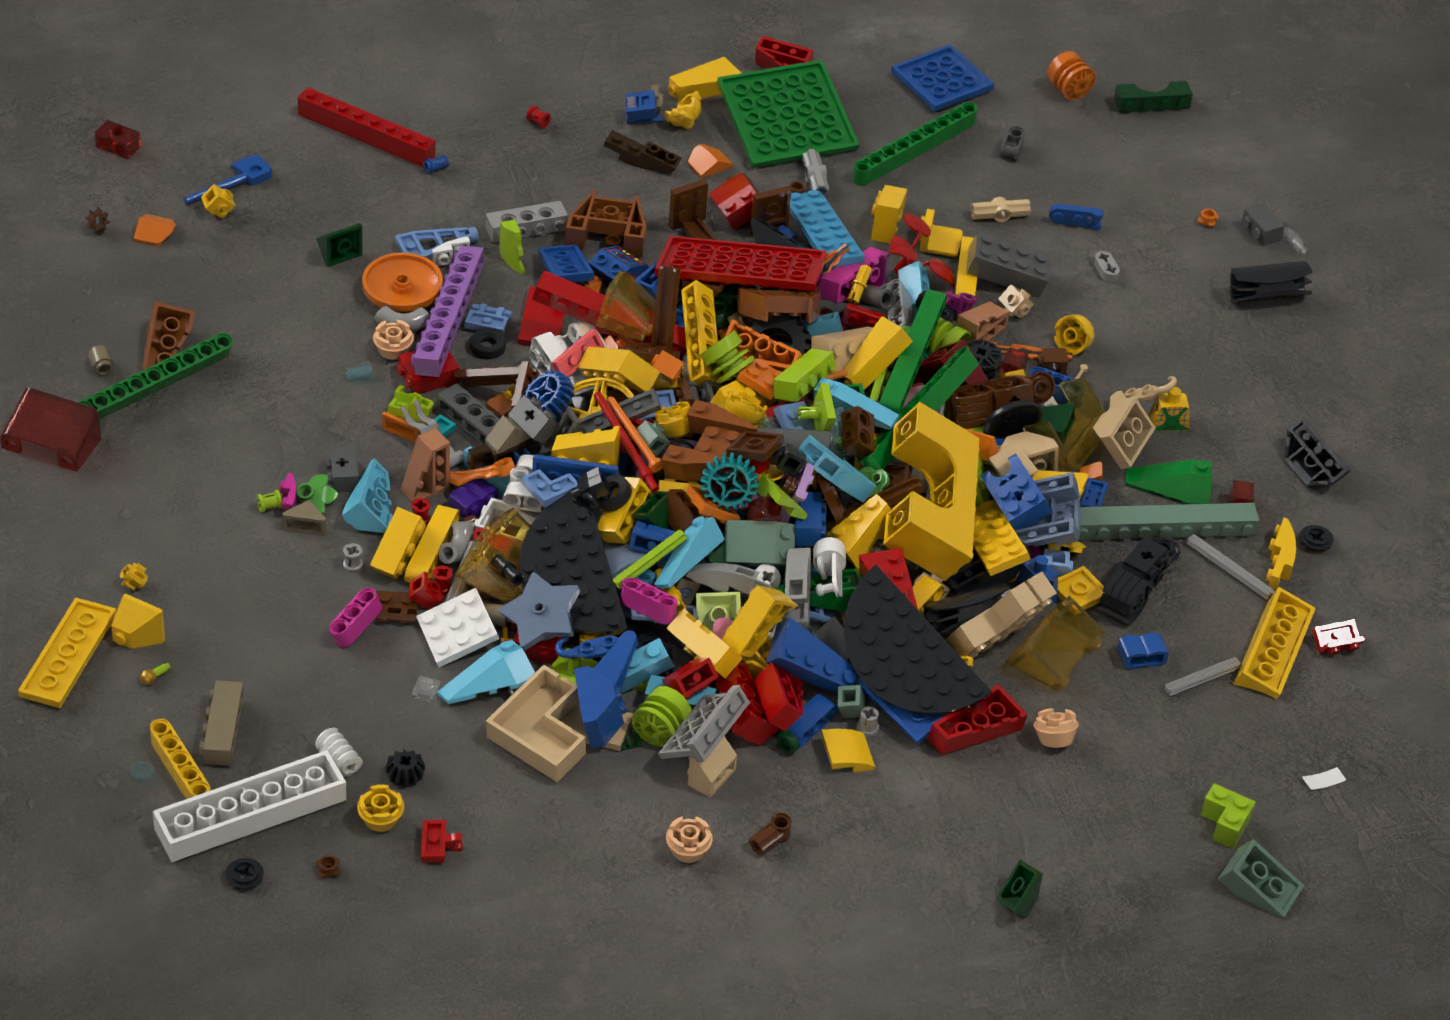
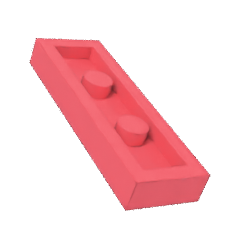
(571, 357)

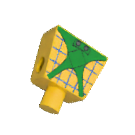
(1170, 411)

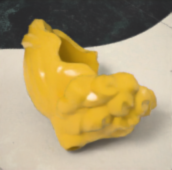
(686, 111)

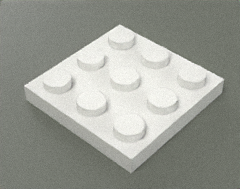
(457, 627)

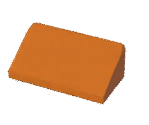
(987, 445)

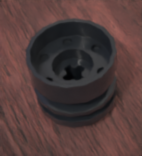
(988, 356)

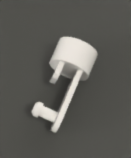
(829, 560)

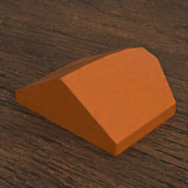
(708, 161)
(153, 229)

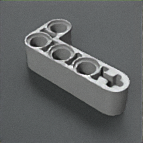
(901, 312)

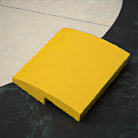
(847, 749)

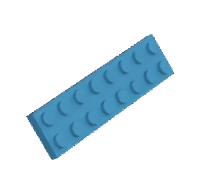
(823, 226)

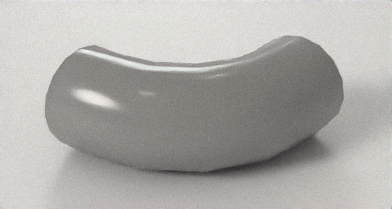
(415, 319)
(461, 536)

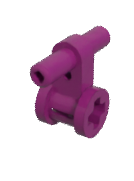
(960, 301)

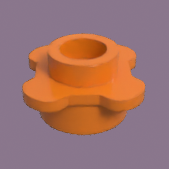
(1208, 217)

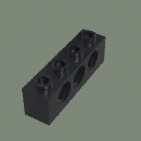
(645, 636)

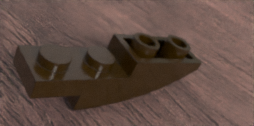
(646, 157)
(485, 456)

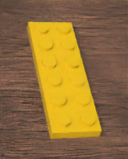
(996, 539)
(67, 653)

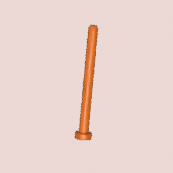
(655, 464)

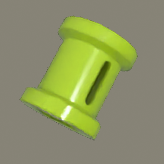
(269, 501)

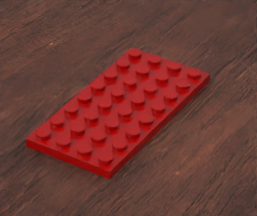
(744, 263)

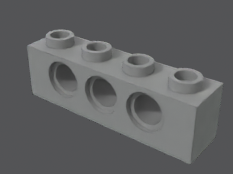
(530, 219)

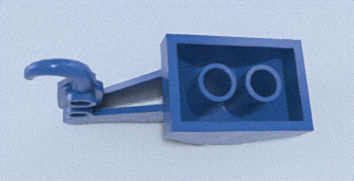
(601, 687)

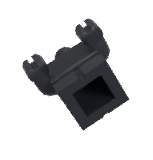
(789, 459)
(591, 487)

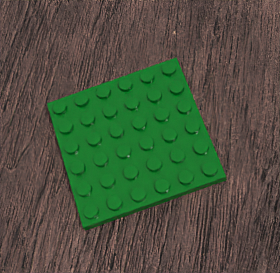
(787, 112)

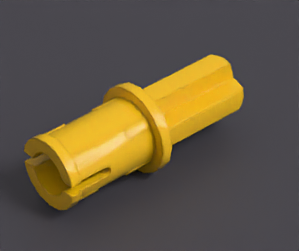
(859, 284)

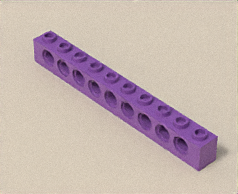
(448, 311)

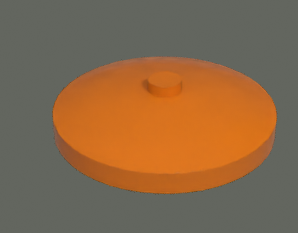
(402, 281)

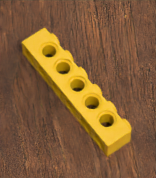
(699, 330)

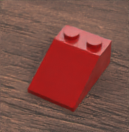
(735, 200)

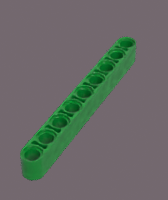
(914, 143)
(911, 358)
(161, 374)
(933, 395)

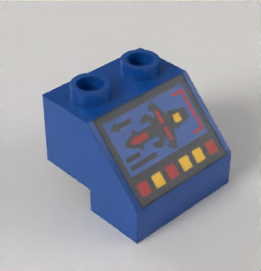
(613, 259)

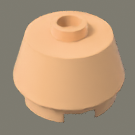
(393, 339)
(1056, 728)
(689, 839)

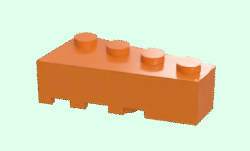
(762, 347)

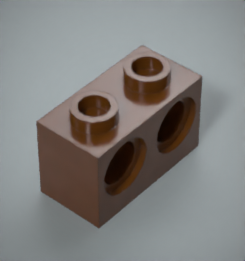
(858, 432)

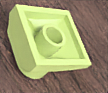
(717, 605)

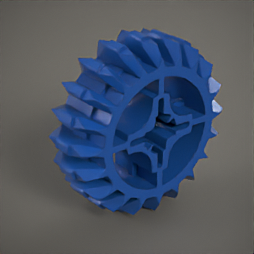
(553, 390)

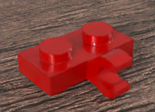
(436, 840)

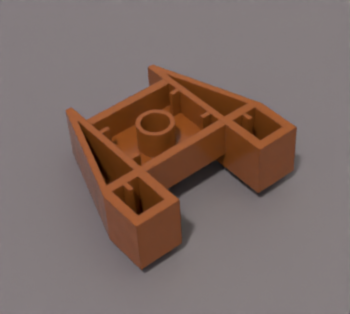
(608, 217)
(758, 303)
(718, 432)

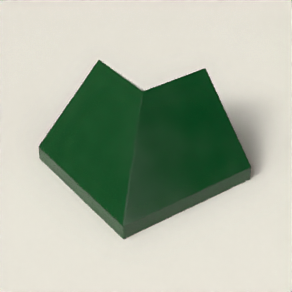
(341, 245)
(1021, 889)

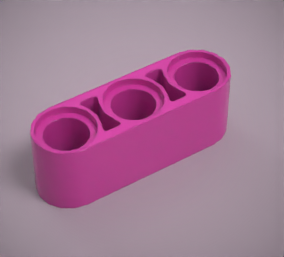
(648, 600)
(355, 617)

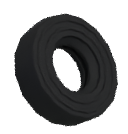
(487, 334)
(620, 498)

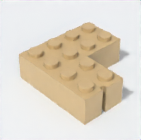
(1003, 618)
(532, 724)

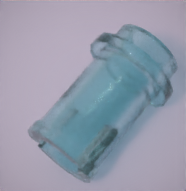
(359, 372)

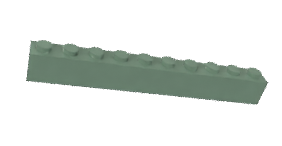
(1168, 521)

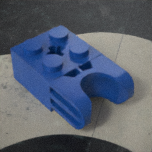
(1018, 495)

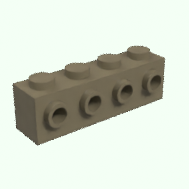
(222, 723)

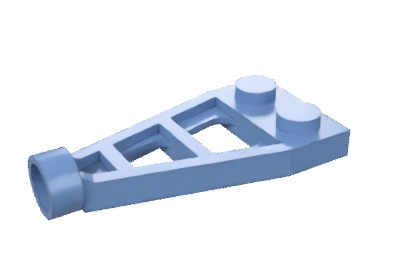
(410, 241)

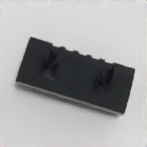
(1269, 281)
(956, 610)

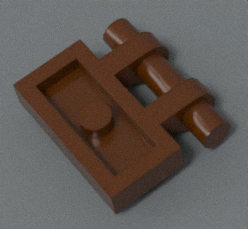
(396, 607)

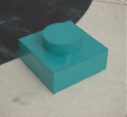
(445, 425)

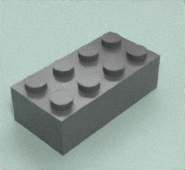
(1008, 264)

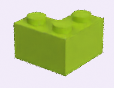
(1230, 812)

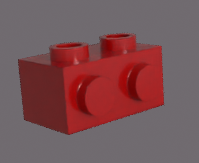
(692, 677)

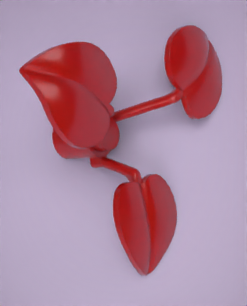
(901, 247)

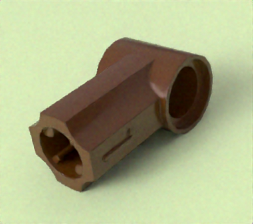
(775, 832)

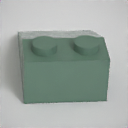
(758, 543)
(1261, 879)

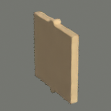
(1002, 464)

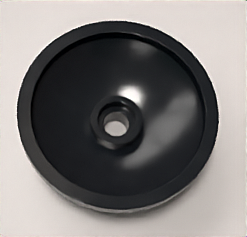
(1011, 418)

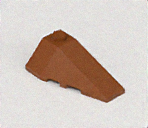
(166, 332)

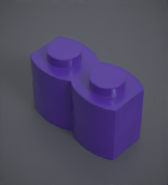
(472, 497)

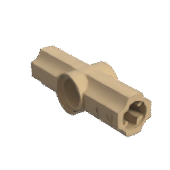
(1000, 209)

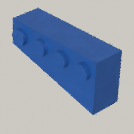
(809, 658)

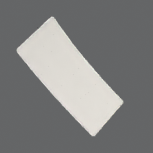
(1324, 779)

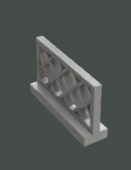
(706, 725)

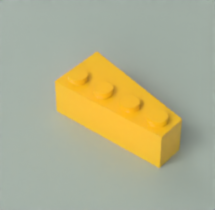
(618, 365)

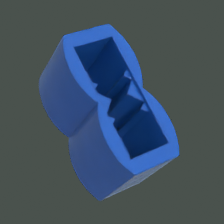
(1142, 650)

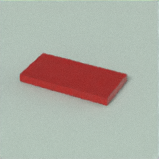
(538, 320)

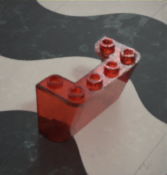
(55, 424)

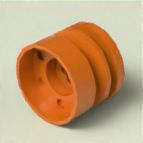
(1071, 75)

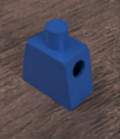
(1034, 567)

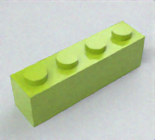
(804, 375)

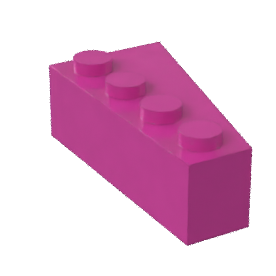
(838, 282)

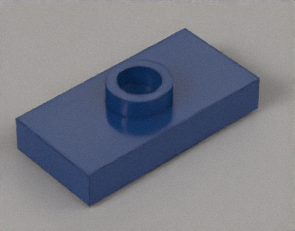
(1094, 493)

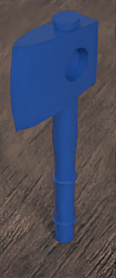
(249, 170)

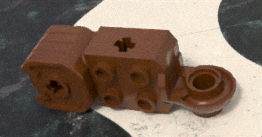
(975, 402)

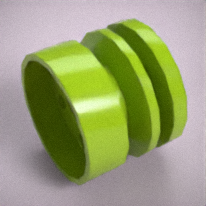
(947, 334)
(727, 357)
(660, 715)

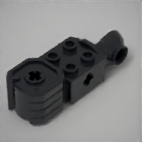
(1133, 581)

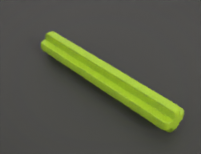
(651, 558)

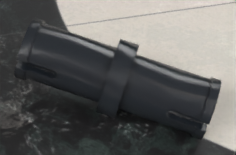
(507, 570)

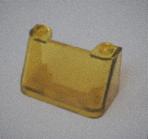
(627, 308)
(500, 536)
(1057, 644)

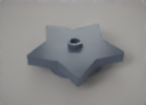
(541, 611)

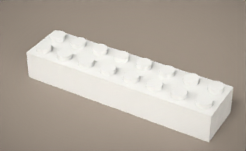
(249, 805)

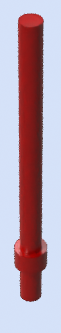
(644, 471)

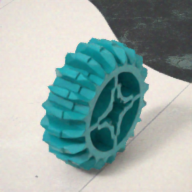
(722, 478)

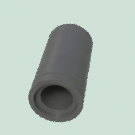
(878, 297)

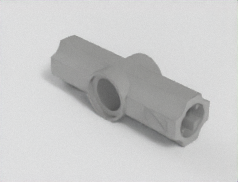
(815, 172)

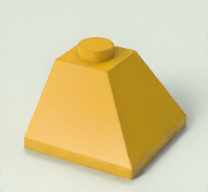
(137, 624)

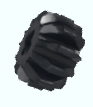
(405, 768)

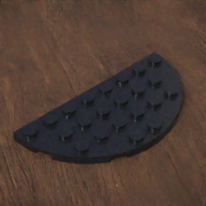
(568, 550)
(903, 654)

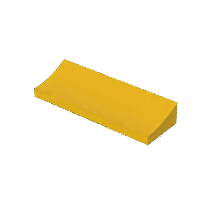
(1275, 644)

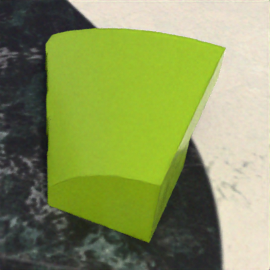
(511, 245)
(406, 399)
(769, 488)

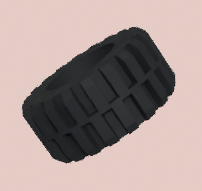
(785, 330)

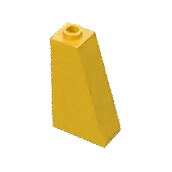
(701, 79)
(876, 352)

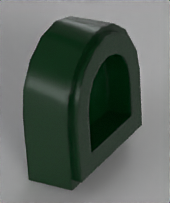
(787, 742)

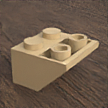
(717, 768)

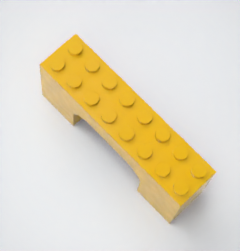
(941, 530)

